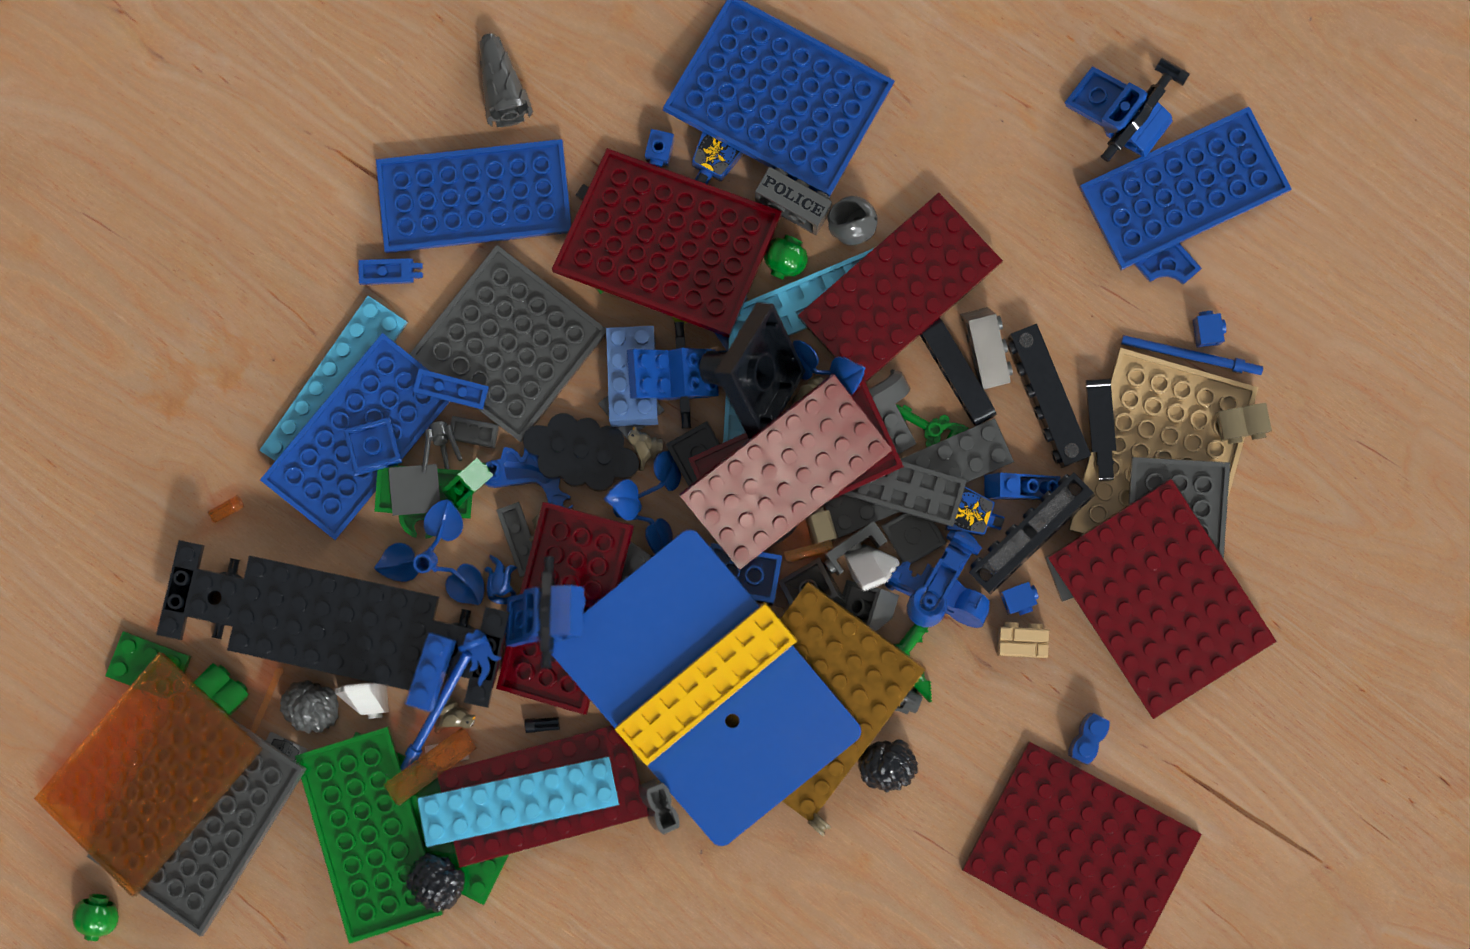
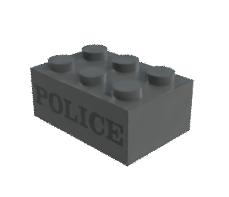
(794, 199)

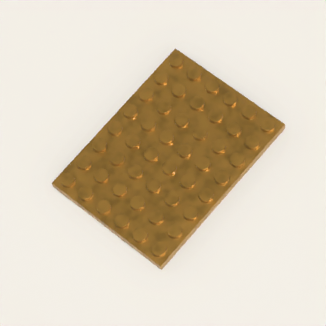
(858, 668)

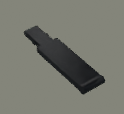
(1101, 425)

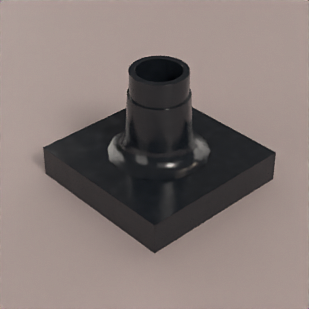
(757, 369)

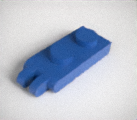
(388, 271)

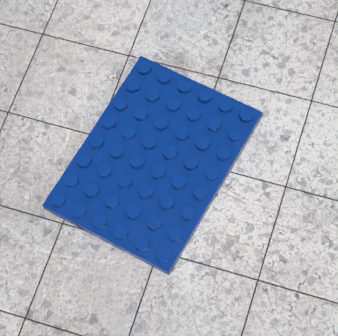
(779, 95)

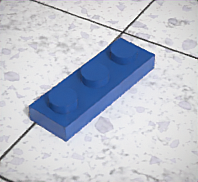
(451, 389)

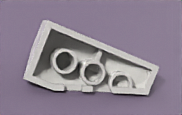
(869, 565)
(365, 699)

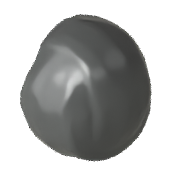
(852, 220)

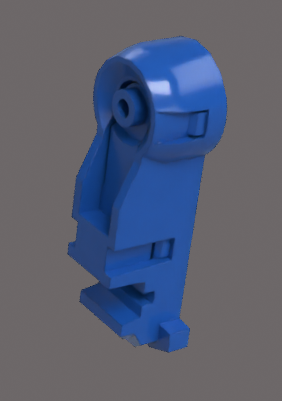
(929, 603)
(962, 603)

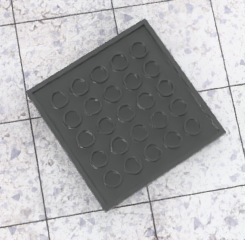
(510, 336)

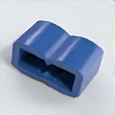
(1091, 732)

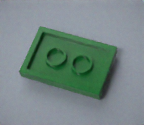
(135, 654)

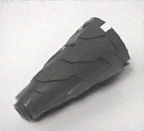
(502, 89)

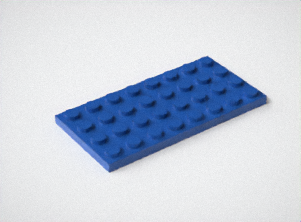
(1185, 188)
(473, 196)
(316, 466)

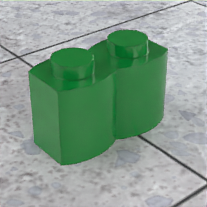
(222, 689)

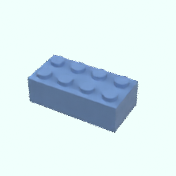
(623, 409)

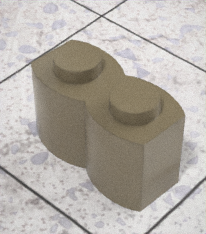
(1243, 422)
(821, 526)

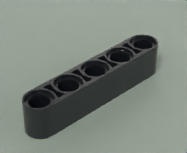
(958, 373)

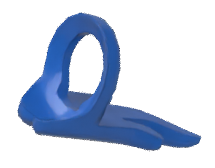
(499, 581)
(479, 647)

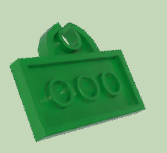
(408, 522)

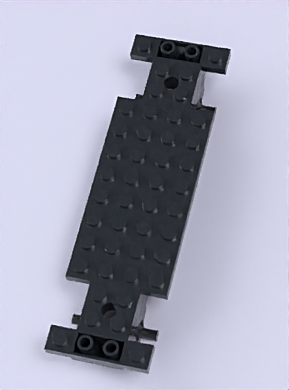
(322, 620)

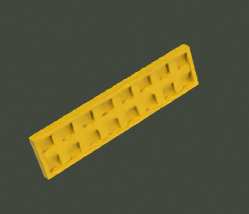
(706, 684)

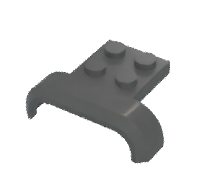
(885, 396)

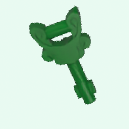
(934, 428)

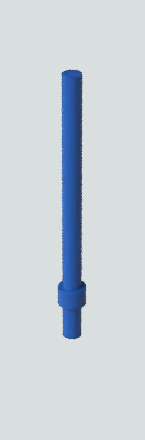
(1237, 365)
(414, 750)

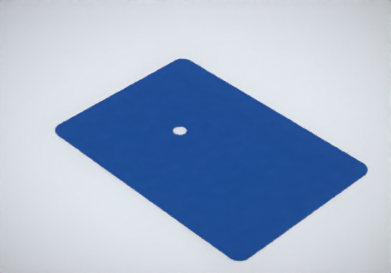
(659, 627)

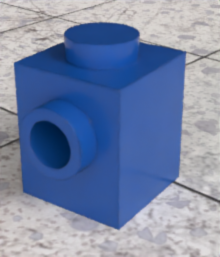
(659, 148)
(1209, 329)
(1019, 598)

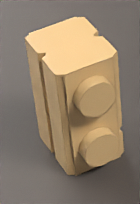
(1023, 641)

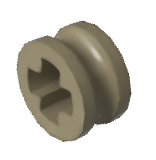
(819, 824)

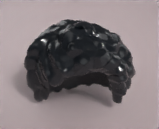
(888, 765)
(435, 882)

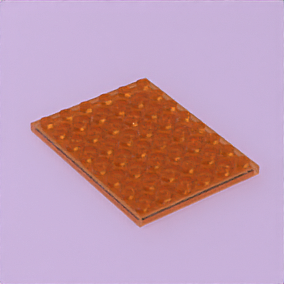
(148, 774)

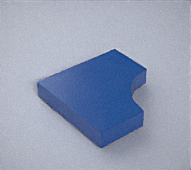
(1170, 263)

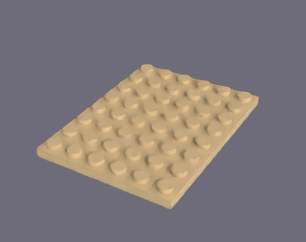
(1160, 414)

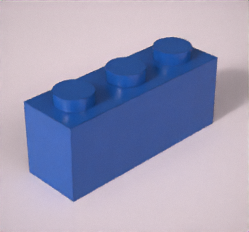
(430, 672)

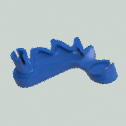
(519, 470)

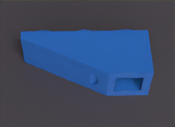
(1018, 486)

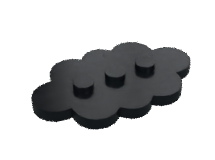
(580, 452)

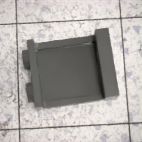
(870, 531)

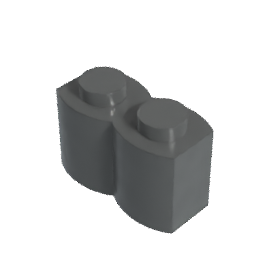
(658, 803)

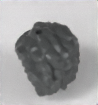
(309, 706)

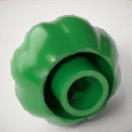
(786, 257)
(95, 916)

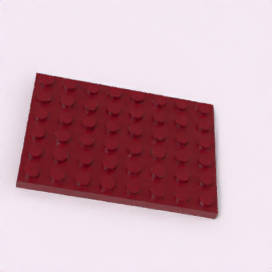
(667, 242)
(1162, 598)
(1081, 851)

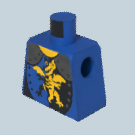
(714, 159)
(976, 514)

